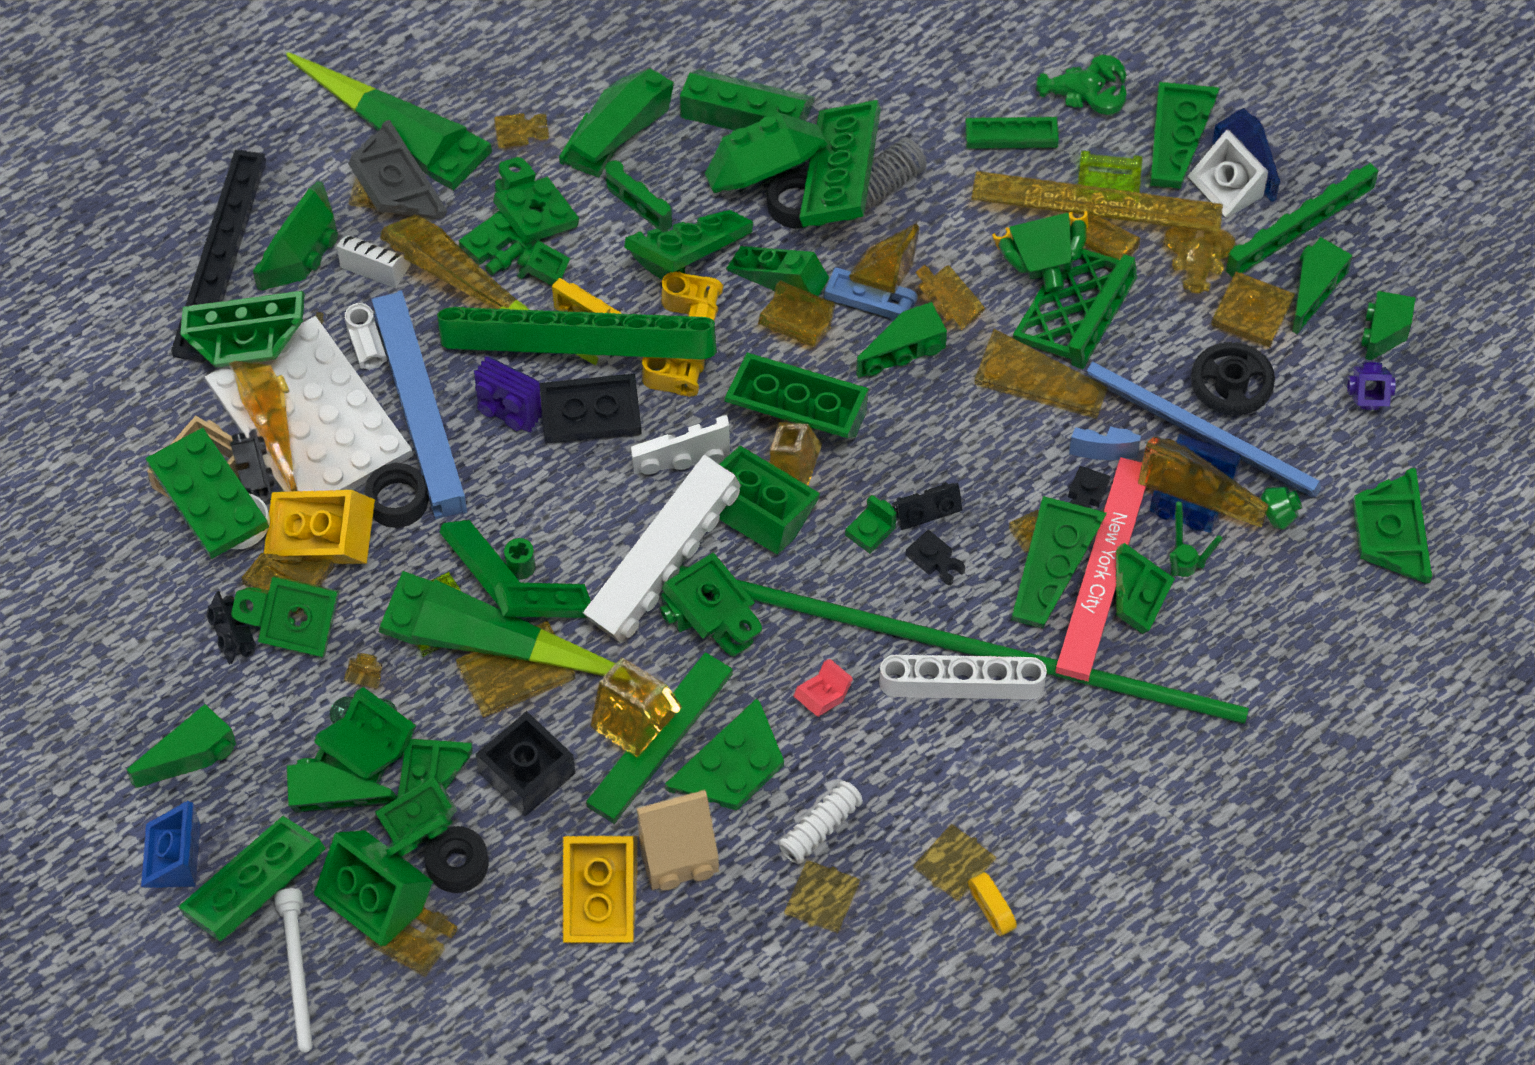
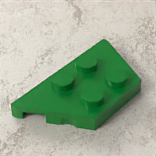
(1393, 527)
(733, 762)

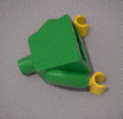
(1045, 247)

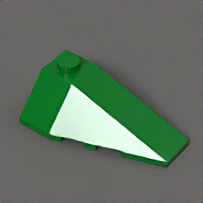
(623, 112)

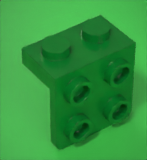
(367, 735)
(416, 814)

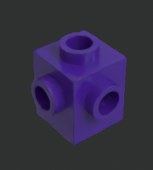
(1376, 395)

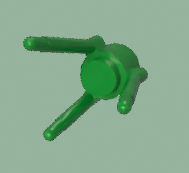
(1185, 558)

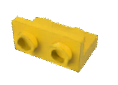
(574, 299)

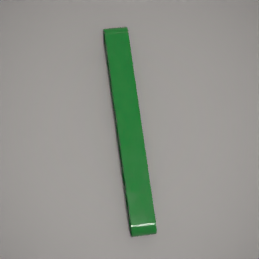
(577, 333)

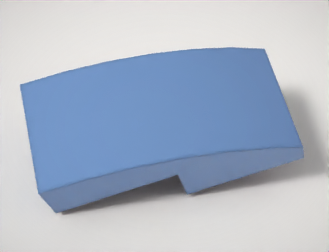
(1111, 447)

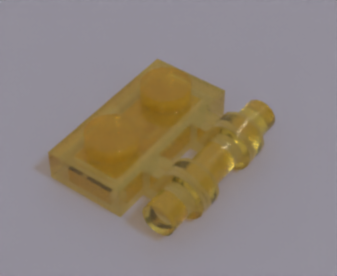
(418, 949)

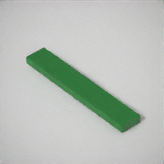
(634, 772)

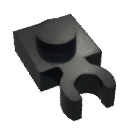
(1088, 487)
(933, 554)

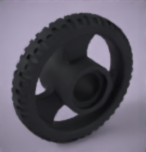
(1232, 367)

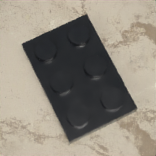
(590, 408)

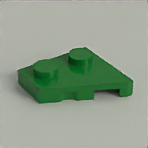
(1139, 588)

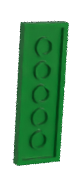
(842, 169)

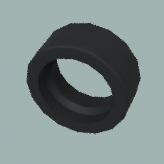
(781, 182)
(393, 474)

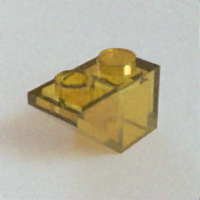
(795, 450)

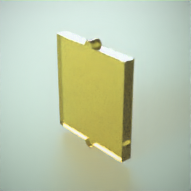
(954, 861)
(822, 896)

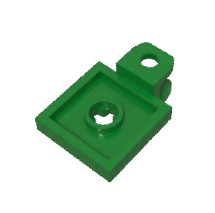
(520, 192)
(273, 610)
(724, 613)

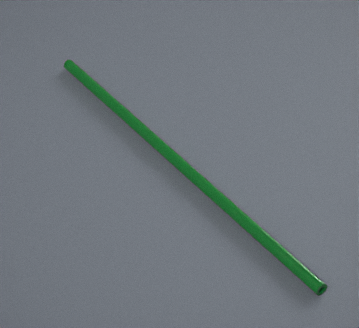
(981, 648)

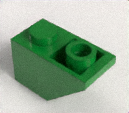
(1390, 323)

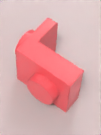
(825, 689)

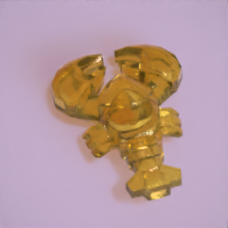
(1198, 255)

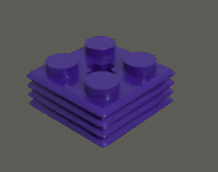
(507, 394)

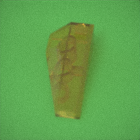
(268, 408)
(1187, 476)

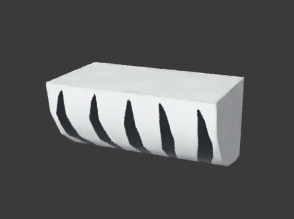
(371, 261)

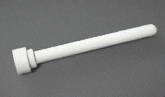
(288, 904)

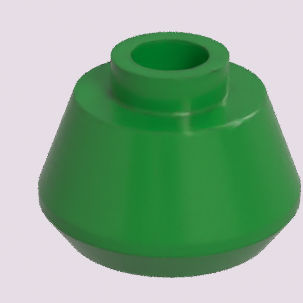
(1282, 506)

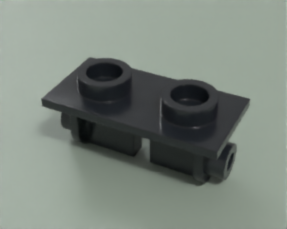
(251, 450)
(929, 506)
(230, 639)

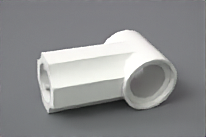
(364, 336)

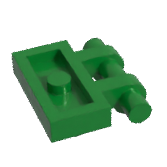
(488, 240)

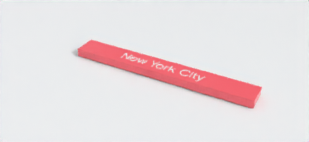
(1100, 575)

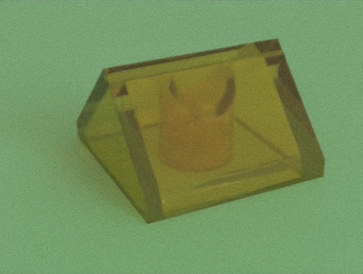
(888, 261)

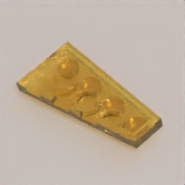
(1028, 374)

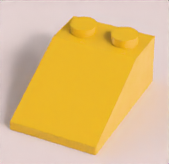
(320, 525)
(599, 889)

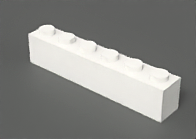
(663, 549)

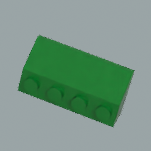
(737, 102)
(799, 396)

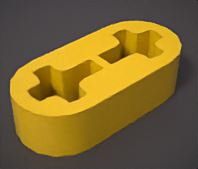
(992, 904)

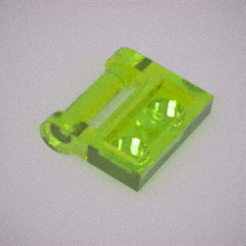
(1110, 180)

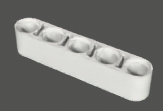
(977, 668)

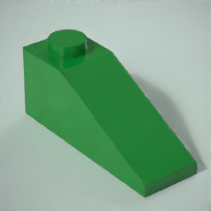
(1321, 272)
(188, 748)
(324, 787)

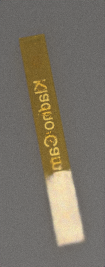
(1097, 201)

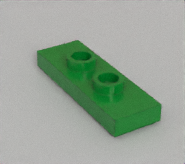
(1011, 132)

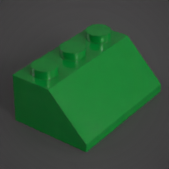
(770, 501)
(371, 888)

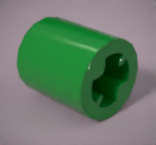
(520, 557)

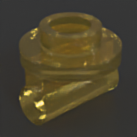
(364, 670)

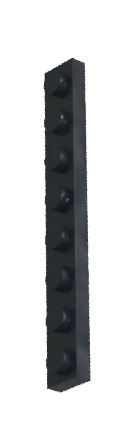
(223, 239)

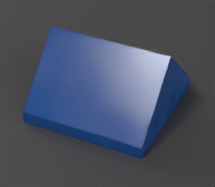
(172, 849)

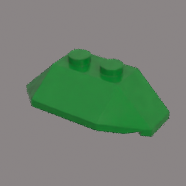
(762, 151)
(299, 241)
(243, 328)

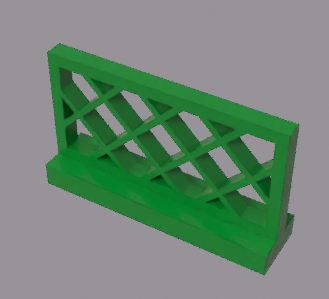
(1096, 319)

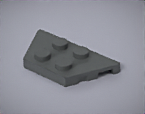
(394, 177)

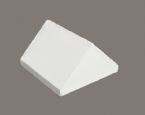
(1230, 175)

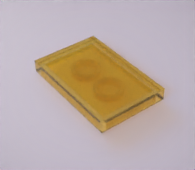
(506, 681)

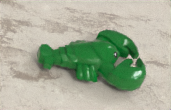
(1085, 85)

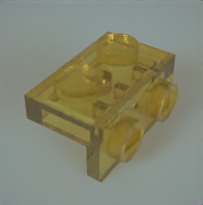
(952, 293)
(798, 314)

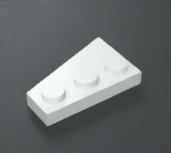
(682, 451)

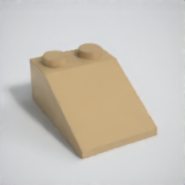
(677, 841)

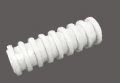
(820, 822)

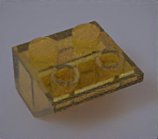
(632, 707)

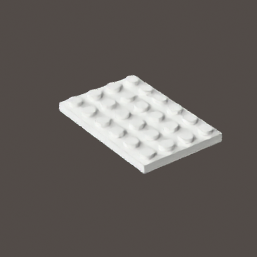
(334, 418)

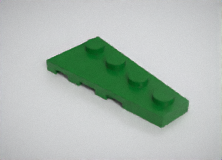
(1179, 125)
(690, 241)
(1055, 551)

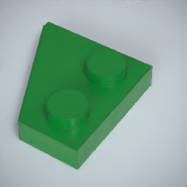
(431, 758)

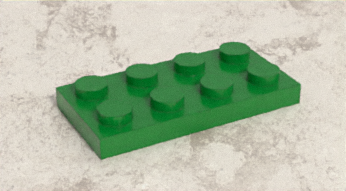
(207, 493)
(251, 878)

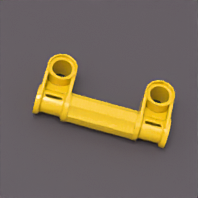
(691, 300)

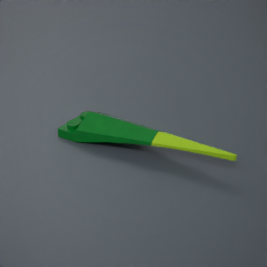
(437, 144)
(448, 618)

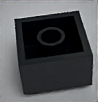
(525, 763)

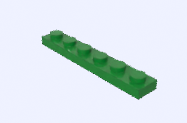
(1302, 220)

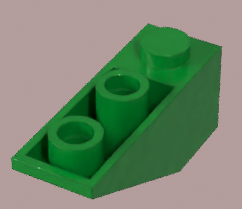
(772, 265)
(908, 337)

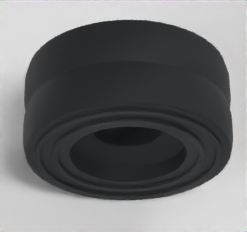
(459, 878)

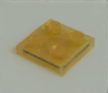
(1253, 309)

